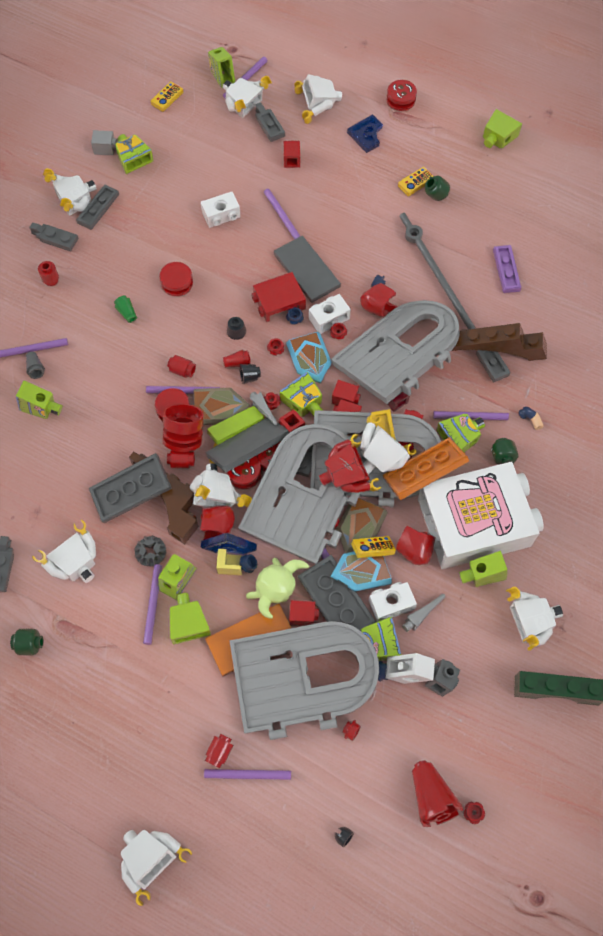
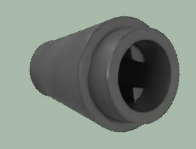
(34, 367)

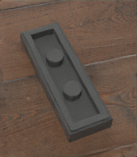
(97, 207)

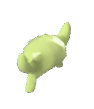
(275, 584)

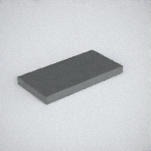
(308, 268)
(246, 444)
(130, 488)
(334, 597)

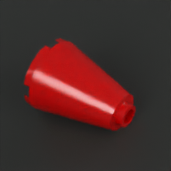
(433, 795)

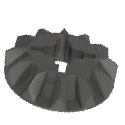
(150, 559)

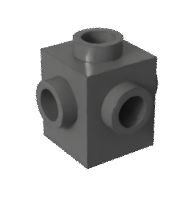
(444, 678)

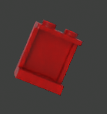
(278, 295)

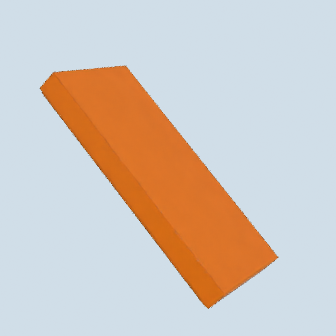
(426, 468)
(254, 625)

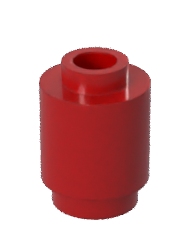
(48, 273)
(181, 366)
(181, 459)
(219, 750)

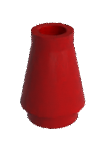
(237, 358)

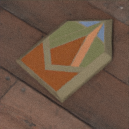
(218, 404)
(360, 522)

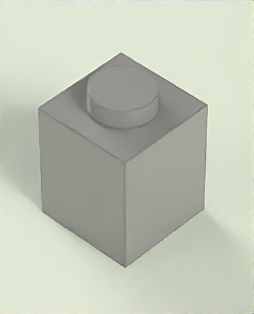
(103, 142)

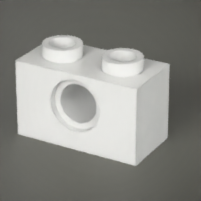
(220, 209)
(338, 313)
(403, 596)
(410, 668)

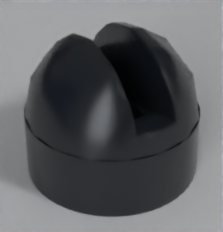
(344, 837)

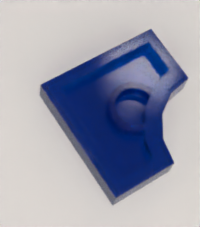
(365, 133)
(230, 543)

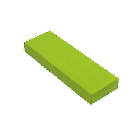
(234, 425)

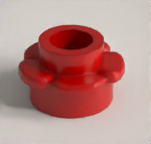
(338, 327)
(275, 343)
(275, 403)
(351, 730)
(480, 813)

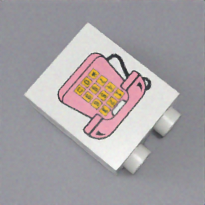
(479, 514)

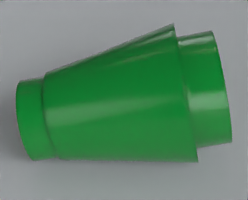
(125, 308)

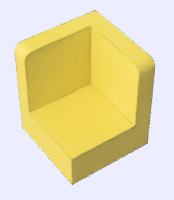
(228, 563)

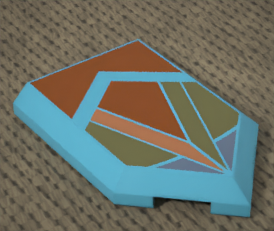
(310, 355)
(362, 572)

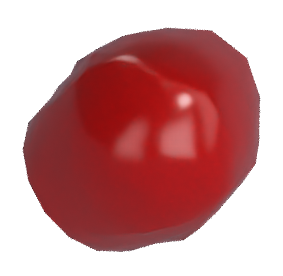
(377, 300)
(217, 521)
(416, 546)

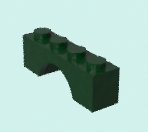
(543, 685)

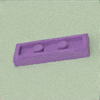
(507, 269)

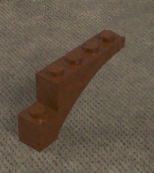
(504, 339)
(177, 502)

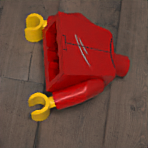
(347, 468)

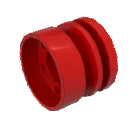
(182, 427)

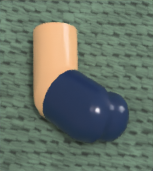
(533, 415)

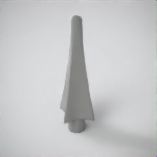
(260, 404)
(416, 618)

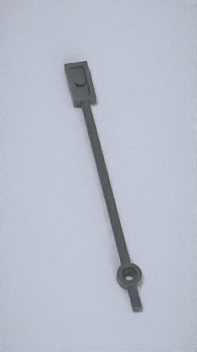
(490, 360)

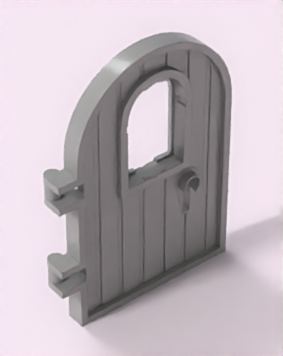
(385, 363)
(406, 429)
(302, 512)
(282, 689)

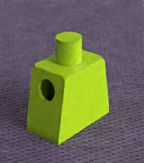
(501, 130)
(491, 565)
(187, 620)

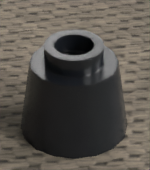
(236, 328)
(249, 373)

